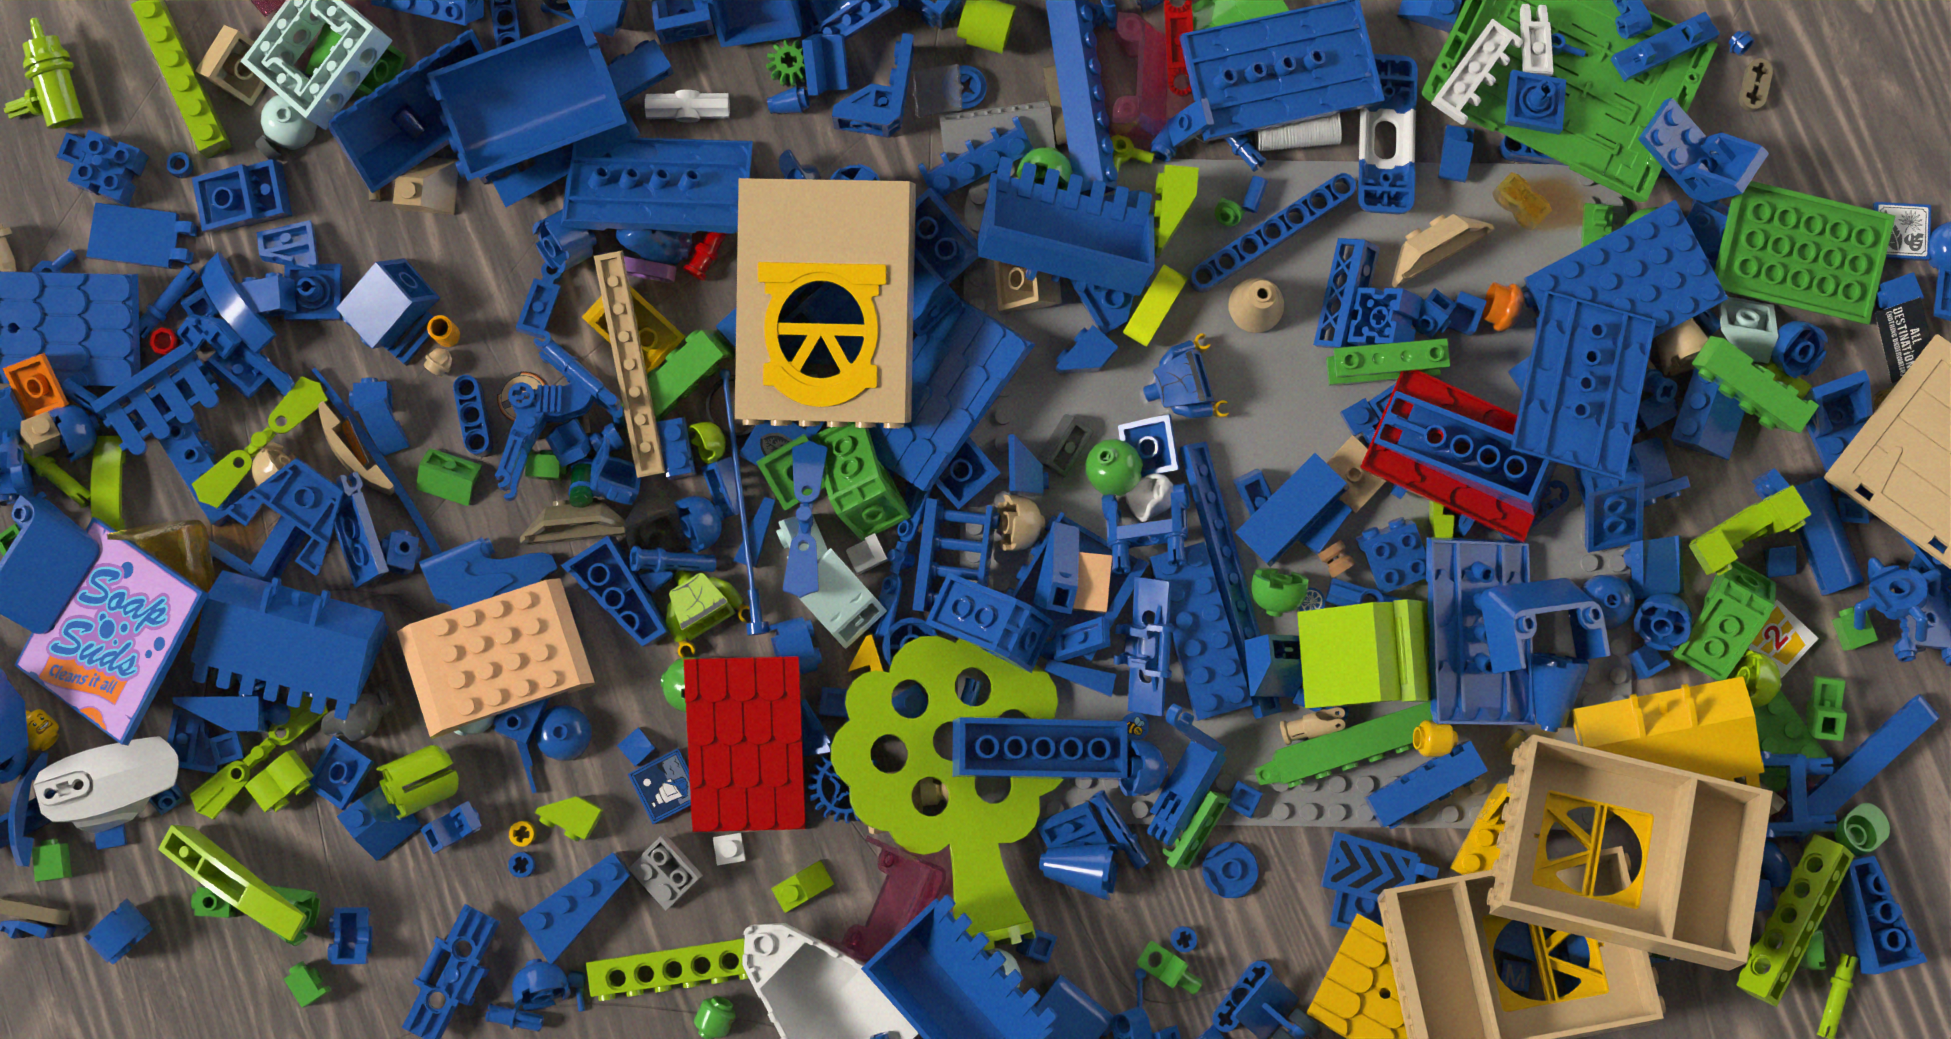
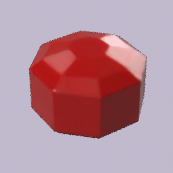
(164, 341)

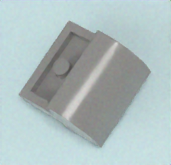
(665, 872)

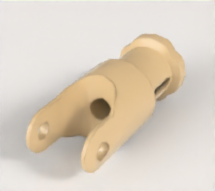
(1313, 725)

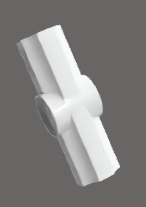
(687, 106)

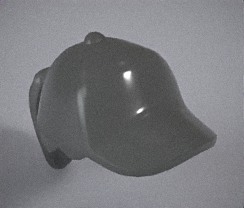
(363, 717)

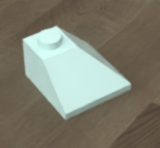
(1749, 327)

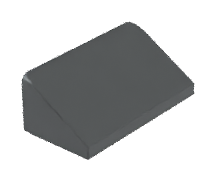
(1065, 445)

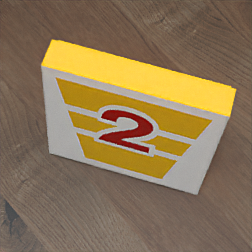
(1783, 638)

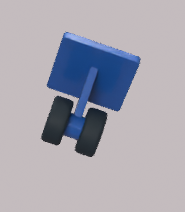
(1267, 1008)

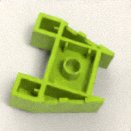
(1773, 514)

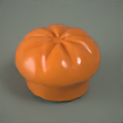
(1503, 305)

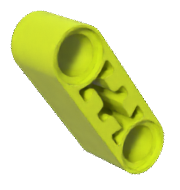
(1155, 305)

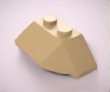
(1437, 244)

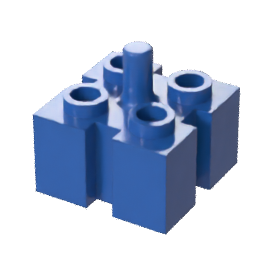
(108, 168)
(1384, 316)

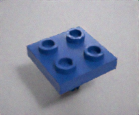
(1535, 102)
(316, 292)

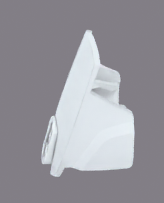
(115, 782)

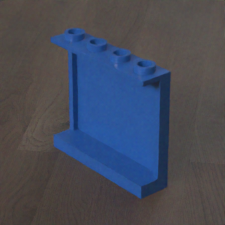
(1119, 588)

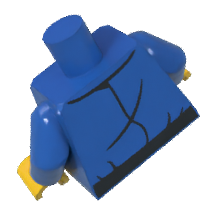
(1184, 382)

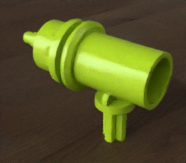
(54, 91)

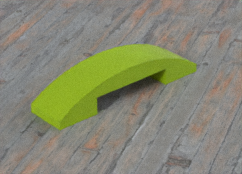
(107, 481)

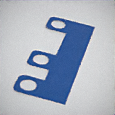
(556, 163)

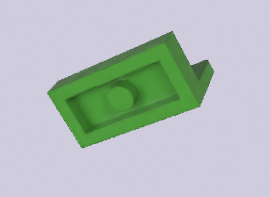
(447, 476)

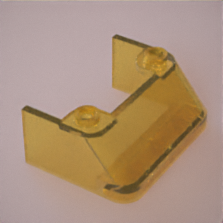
(180, 546)

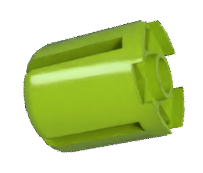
(424, 792)

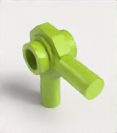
(1125, 150)

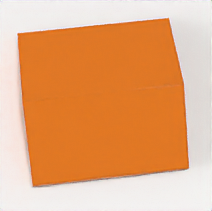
(35, 385)

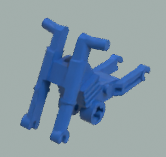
(550, 405)

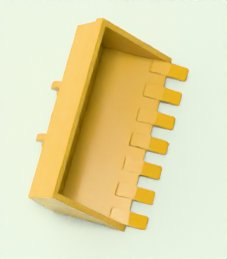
(1688, 728)

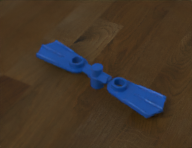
(900, 558)
(802, 566)

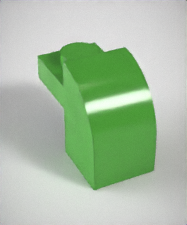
(1824, 711)

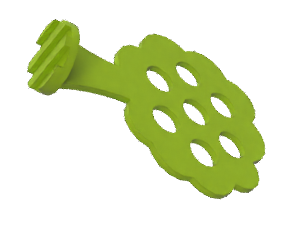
(967, 823)

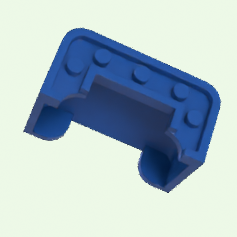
(1077, 1012)

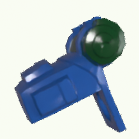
(603, 478)

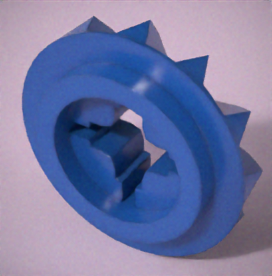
(977, 86)

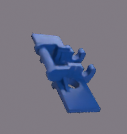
(1143, 646)
(458, 977)

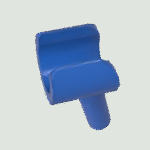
(1560, 40)
(577, 980)

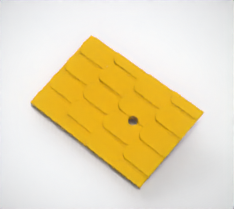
(1353, 987)

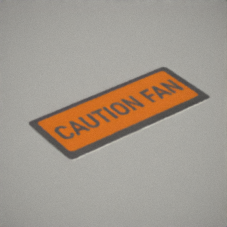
(354, 442)

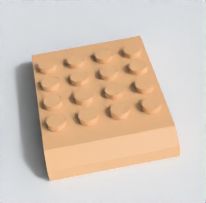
(495, 656)

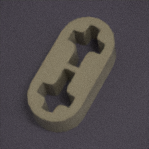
(1761, 86)

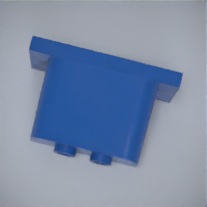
(754, 20)

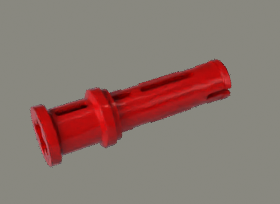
(705, 255)

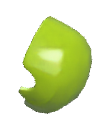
(709, 441)

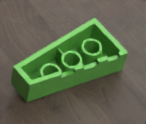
(685, 368)
(1753, 386)

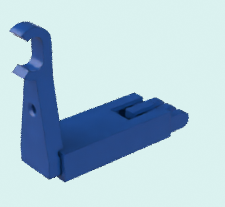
(272, 556)
(1188, 780)

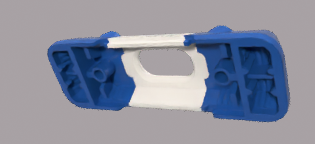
(1389, 184)

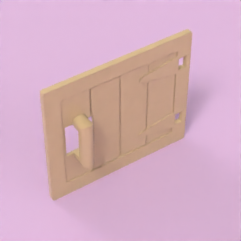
(1907, 454)

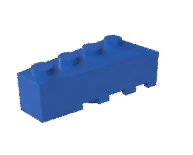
(608, 577)
(1876, 920)

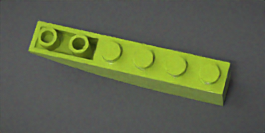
(231, 880)

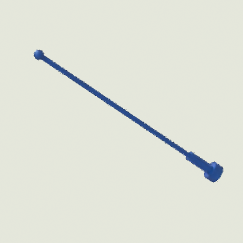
(757, 625)

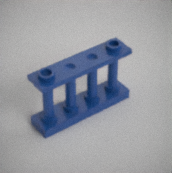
(933, 542)

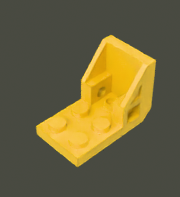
(1480, 845)

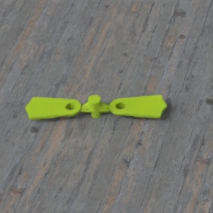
(223, 477)
(221, 788)

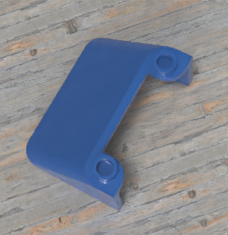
(43, 564)

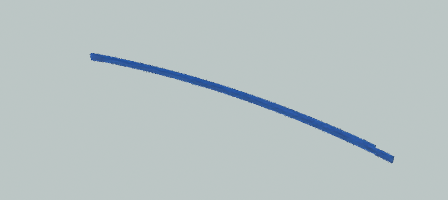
(410, 507)

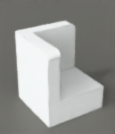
(866, 554)

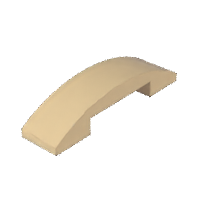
(373, 477)

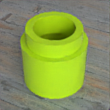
(986, 24)

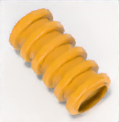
(450, 338)

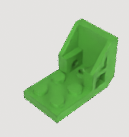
(858, 482)
(1729, 622)

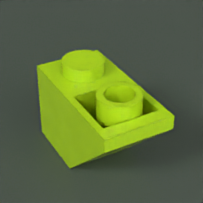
(573, 815)

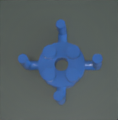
(1893, 605)

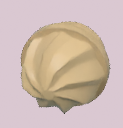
(438, 362)

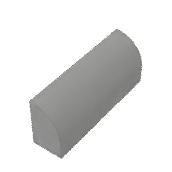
(976, 126)

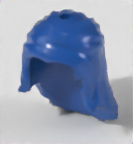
(657, 245)

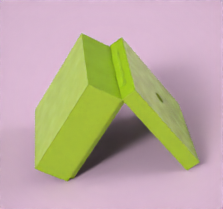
(1365, 653)

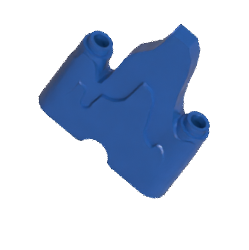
(469, 575)

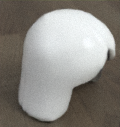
(1150, 497)

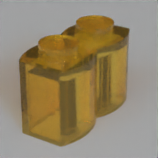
(1526, 206)

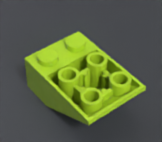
(1177, 194)

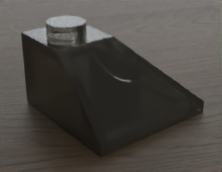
(655, 524)

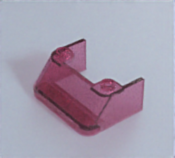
(904, 894)

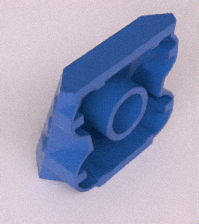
(1655, 566)

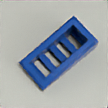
(722, 485)

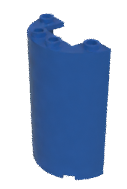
(526, 98)

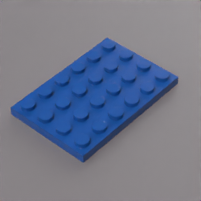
(1640, 269)

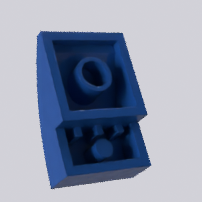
(242, 196)

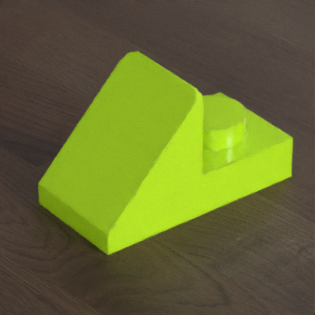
(802, 886)

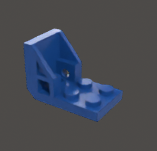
(681, 20)
(863, 109)
(1700, 164)
(1840, 416)
(1612, 506)
(990, 621)

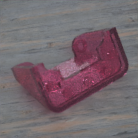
(1145, 113)

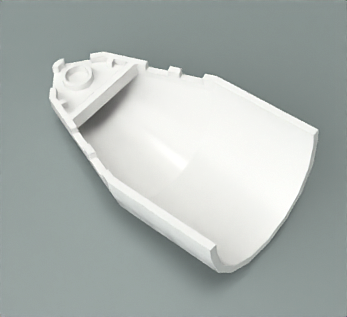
(816, 988)

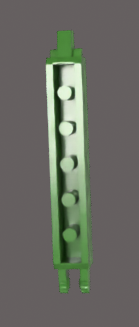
(1344, 747)

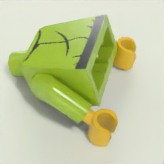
(699, 605)

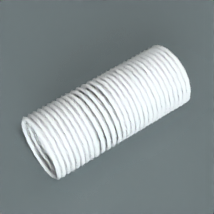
(1301, 134)

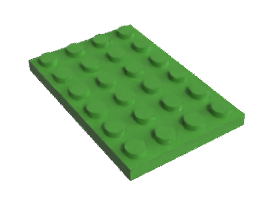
(1804, 252)

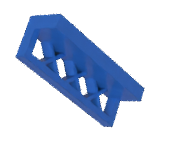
(1360, 273)

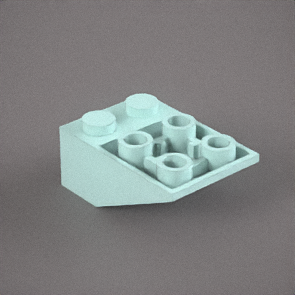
(842, 601)

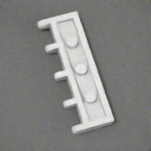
(1474, 70)

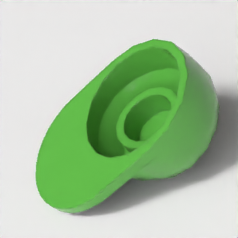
(1862, 829)

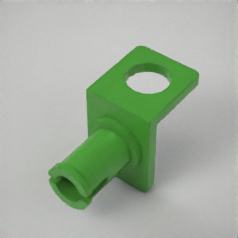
(1171, 970)

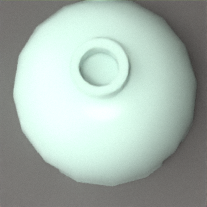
(286, 125)

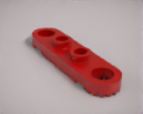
(1177, 22)

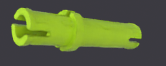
(46, 467)
(1837, 996)

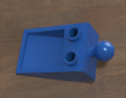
(239, 713)

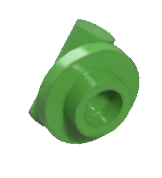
(1228, 212)

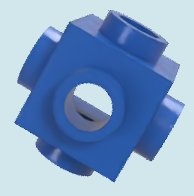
(1434, 314)
(400, 551)

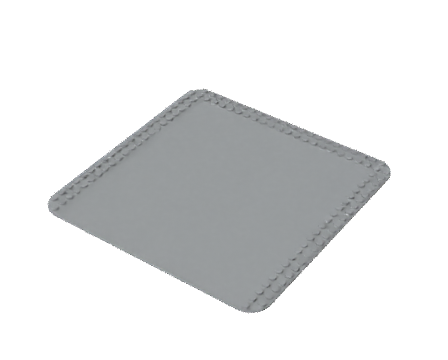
(1274, 424)

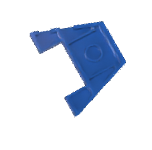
(304, 500)

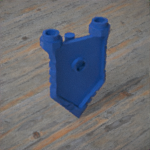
(1939, 623)

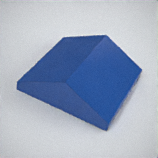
(1154, 443)
(340, 772)

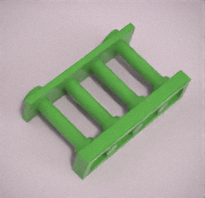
(1386, 361)

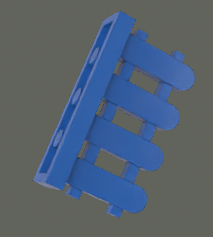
(135, 390)

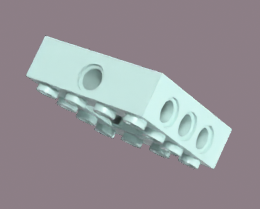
(339, 75)

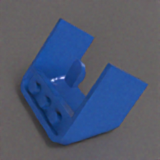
(1511, 618)

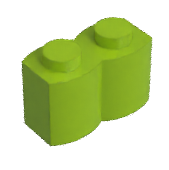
(279, 781)

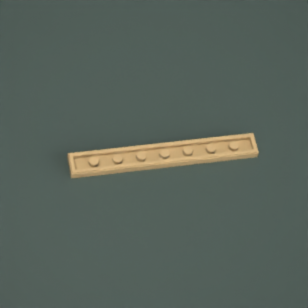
(629, 364)

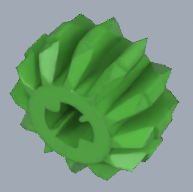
(780, 69)

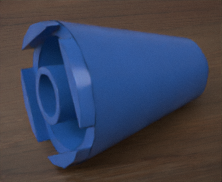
(1556, 687)
(1083, 867)

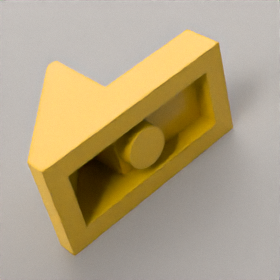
(866, 656)

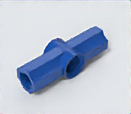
(1345, 593)

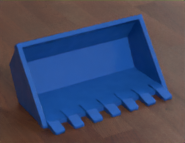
(374, 142)
(1067, 231)
(287, 641)
(951, 984)

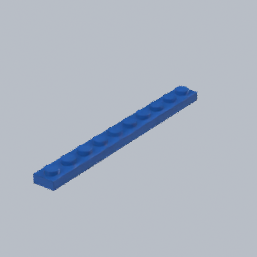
(1224, 560)

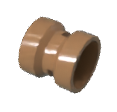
(1339, 565)

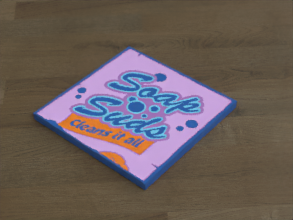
(115, 636)

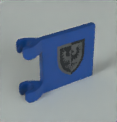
(768, 438)

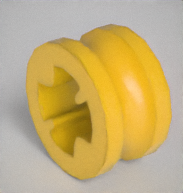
(526, 841)

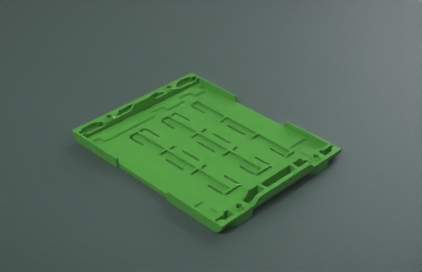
(1619, 166)

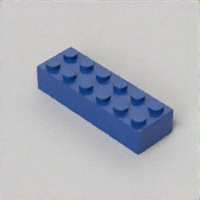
(1202, 635)
(1039, 748)

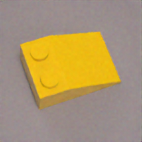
(656, 333)

